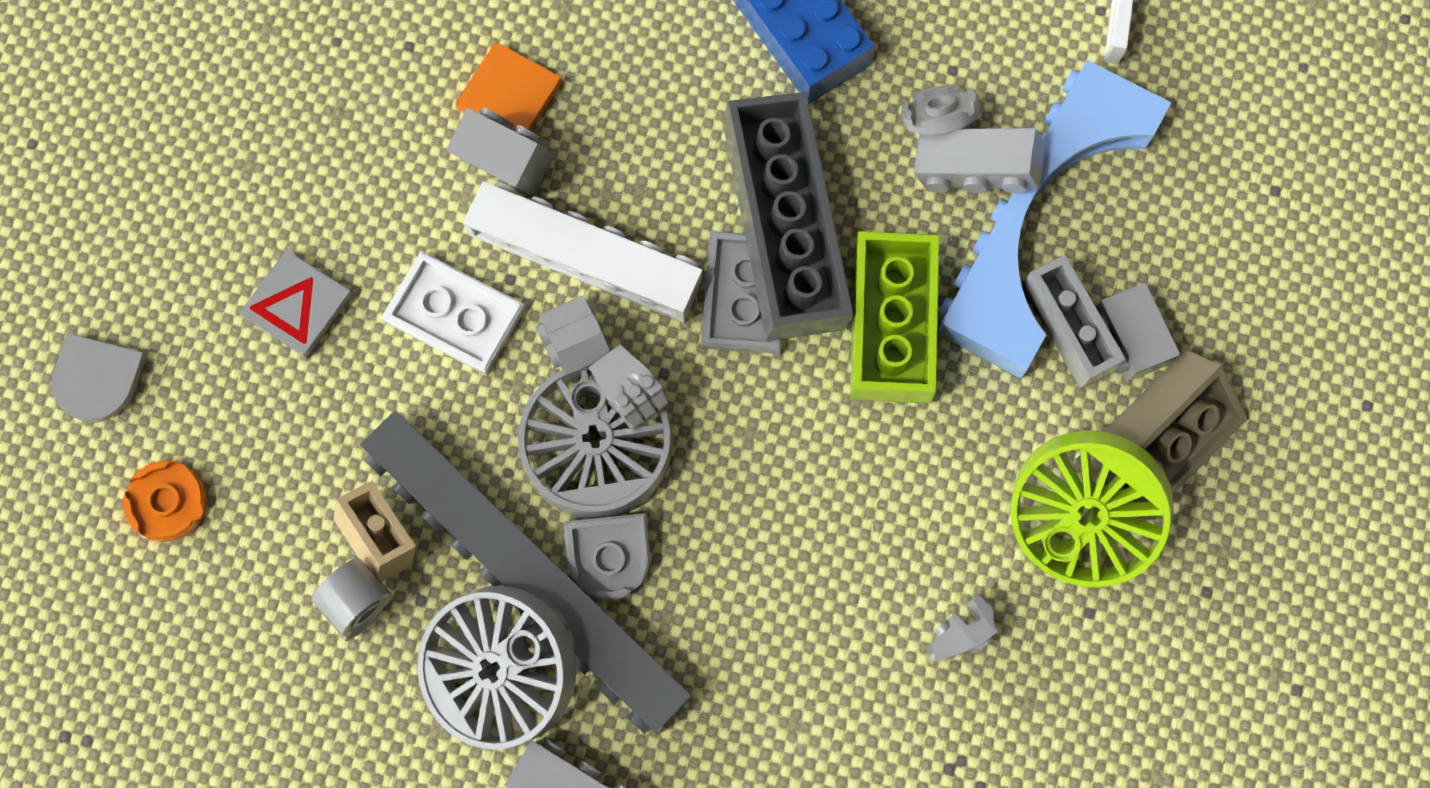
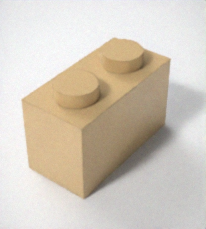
(374, 531)

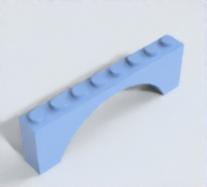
(990, 307)

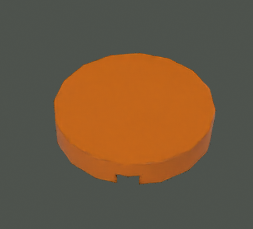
(165, 501)

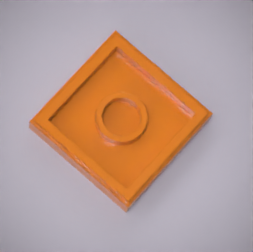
(510, 87)

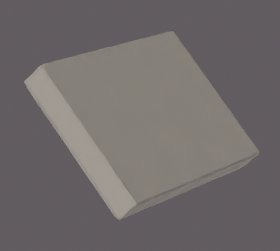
(731, 301)

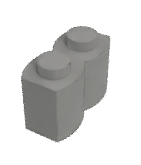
(572, 335)

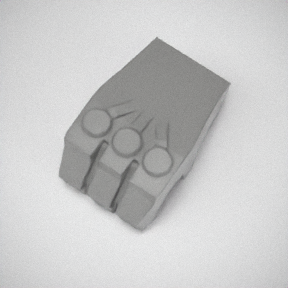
(628, 386)
(958, 638)

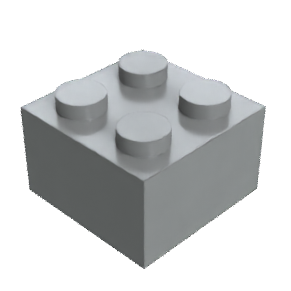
(507, 154)

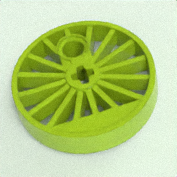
(1110, 521)

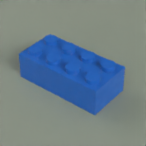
(811, 41)

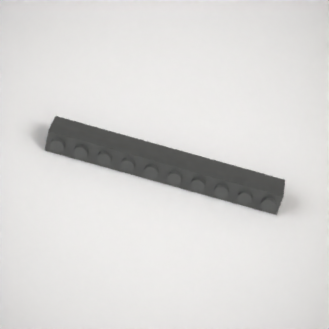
(518, 563)

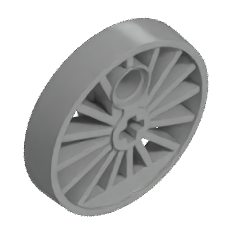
(600, 500)
(496, 688)

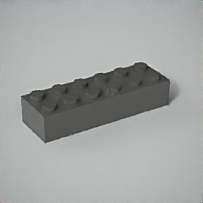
(786, 216)

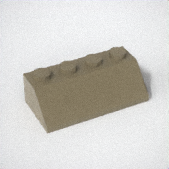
(1179, 419)

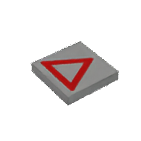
(296, 304)

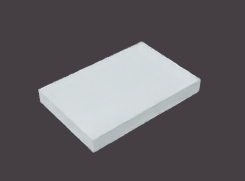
(453, 312)

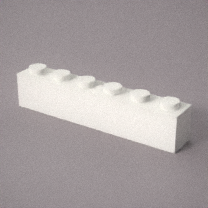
(583, 250)

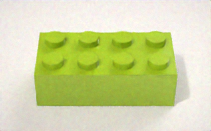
(894, 317)

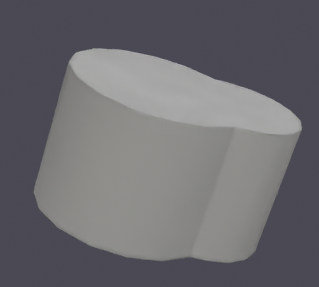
(351, 598)

